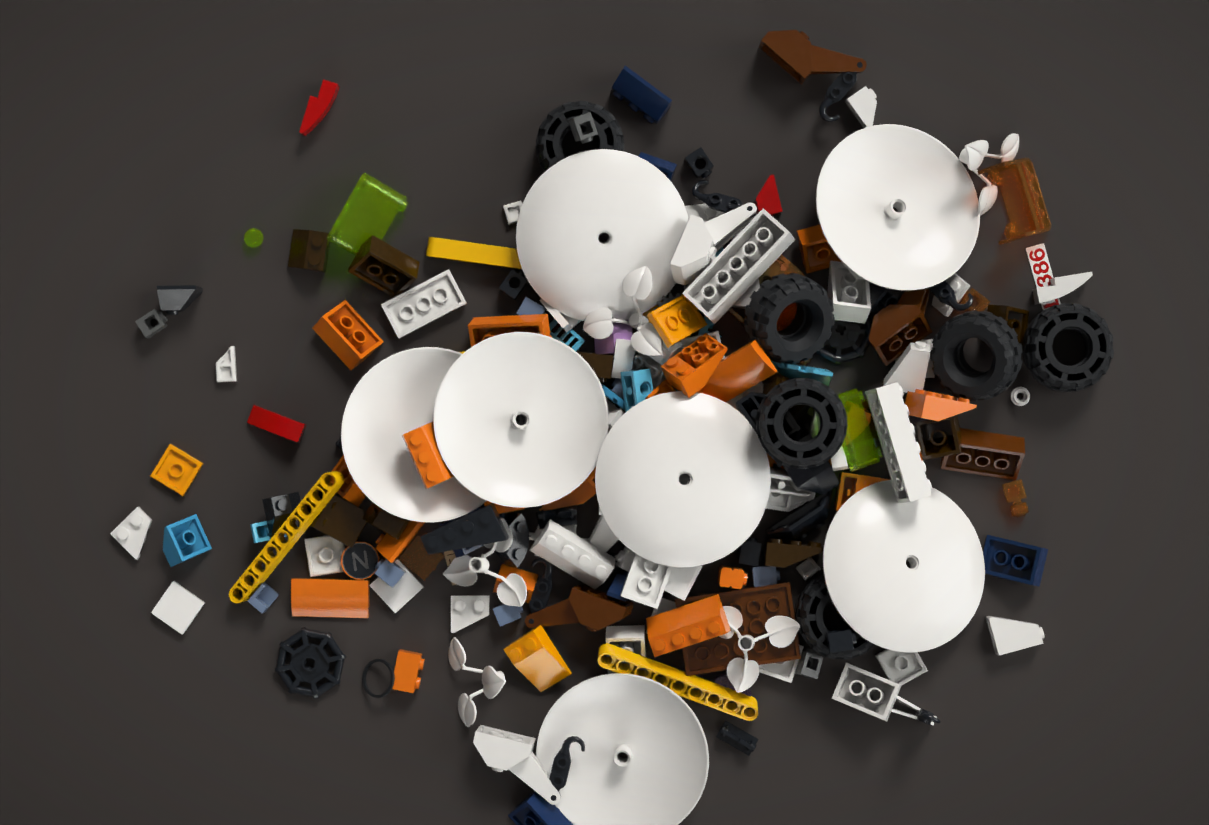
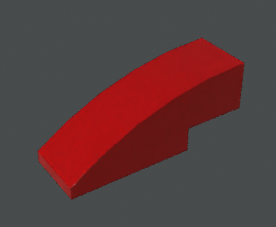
(319, 107)
(276, 423)

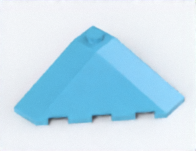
(800, 371)

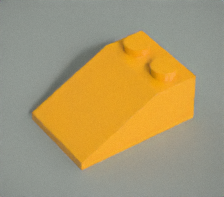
(538, 659)

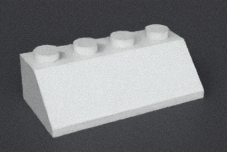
(573, 554)

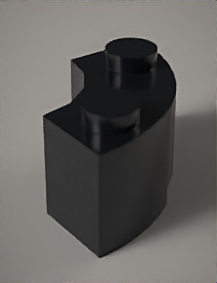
(516, 553)

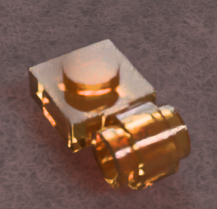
(1015, 492)

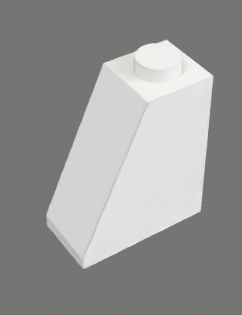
(910, 368)
(1013, 635)

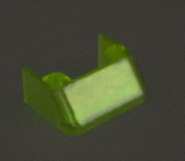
(858, 442)

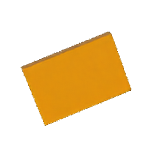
(676, 320)

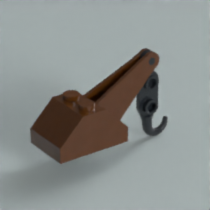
(800, 59)
(905, 322)
(583, 606)

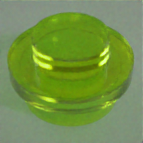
(253, 237)

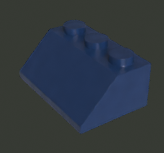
(640, 95)
(537, 811)

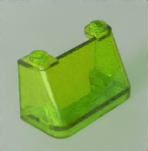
(366, 213)

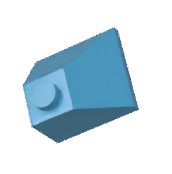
(184, 540)

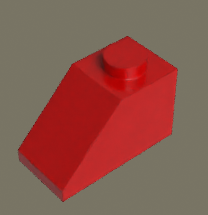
(769, 198)

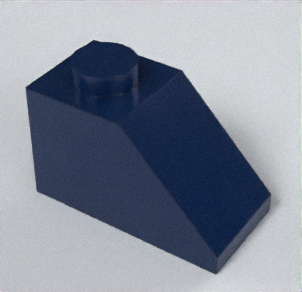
(617, 586)

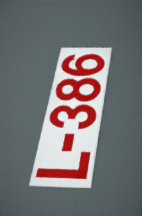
(1041, 270)

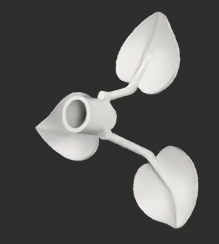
(973, 156)
(646, 339)
(464, 572)
(745, 672)
(491, 679)

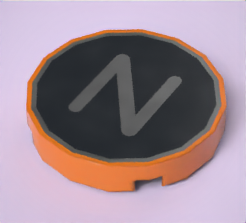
(359, 561)

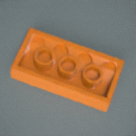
(739, 372)
(330, 598)

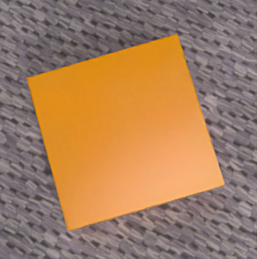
(176, 469)

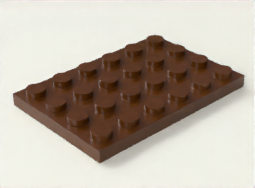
(756, 607)

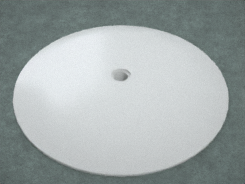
(927, 186)
(590, 197)
(384, 406)
(561, 411)
(642, 488)
(869, 573)
(649, 724)

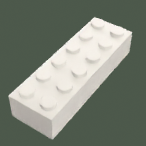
(739, 266)
(898, 443)

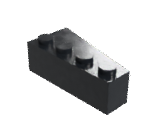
(470, 530)

